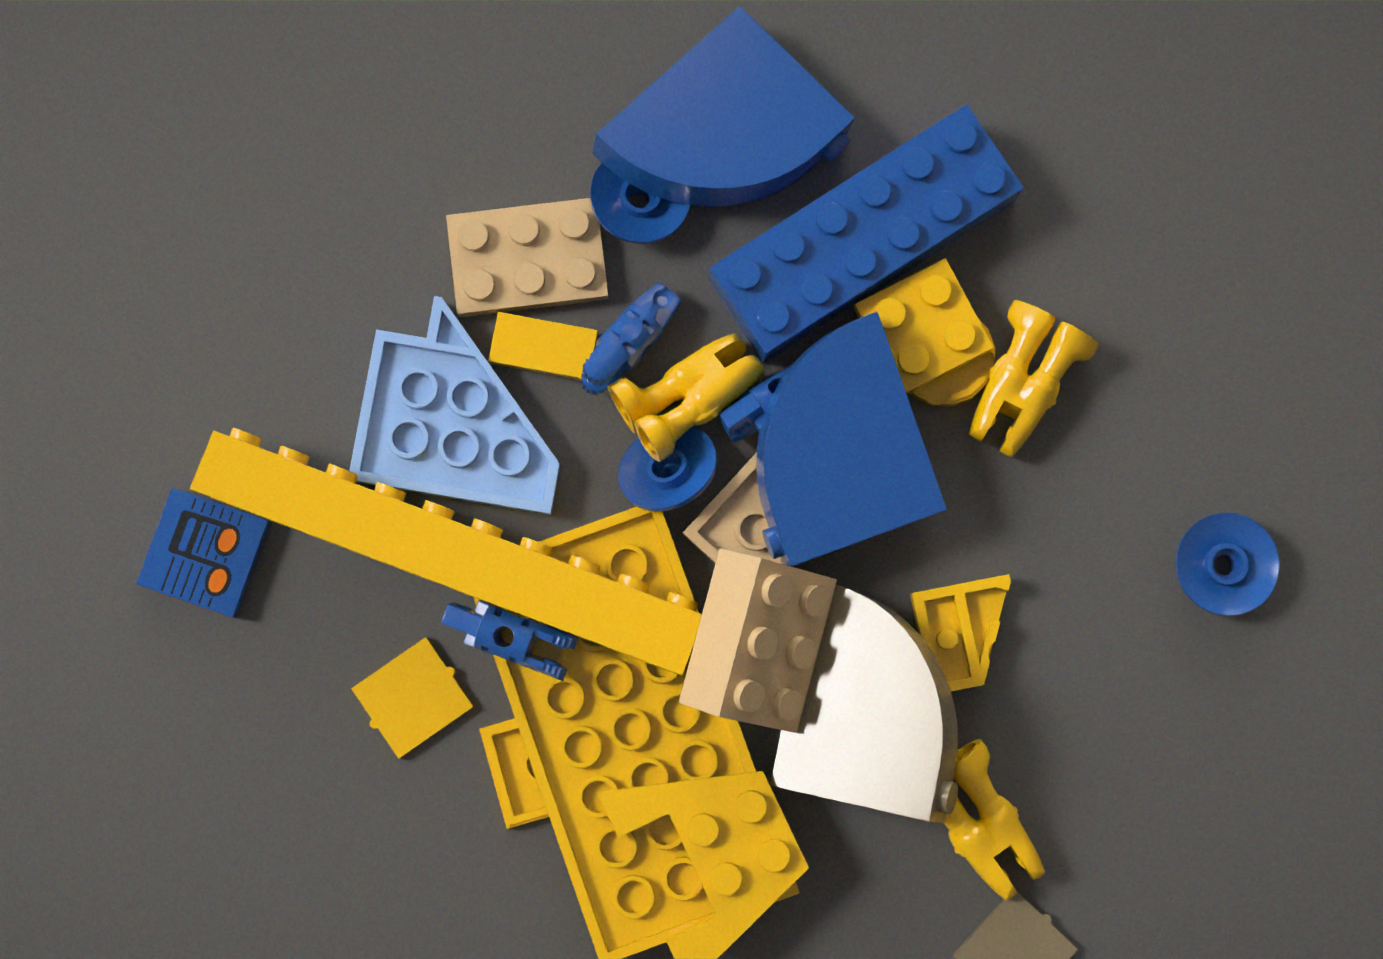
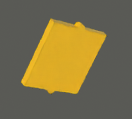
(412, 697)

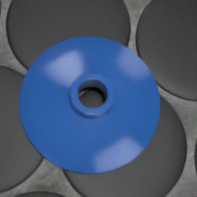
(636, 225)
(673, 480)
(1251, 559)

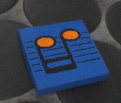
(203, 553)

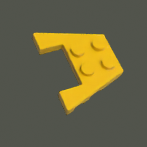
(734, 843)

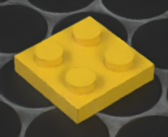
(928, 325)

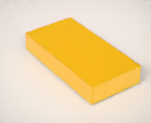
(541, 346)

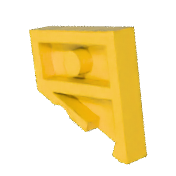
(961, 626)

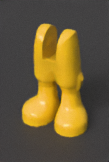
(704, 380)
(1025, 395)
(996, 828)

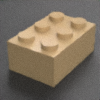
(757, 641)

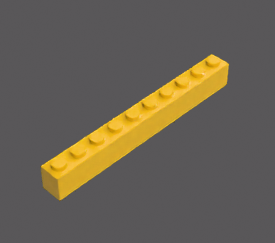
(449, 552)

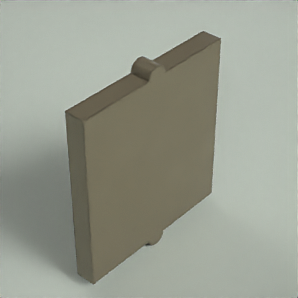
(1016, 932)

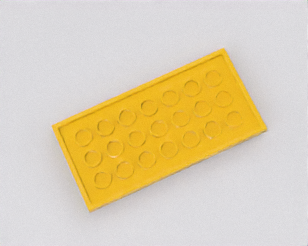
(618, 729)

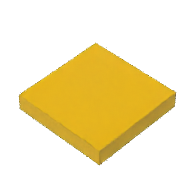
(512, 774)

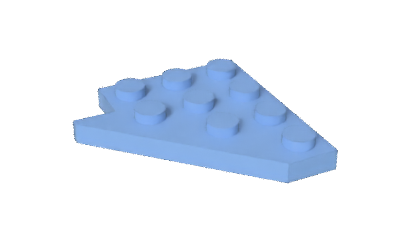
(447, 424)

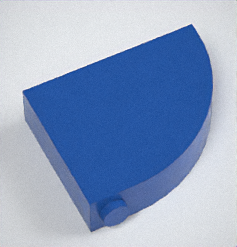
(725, 122)
(841, 448)

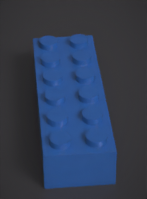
(865, 233)

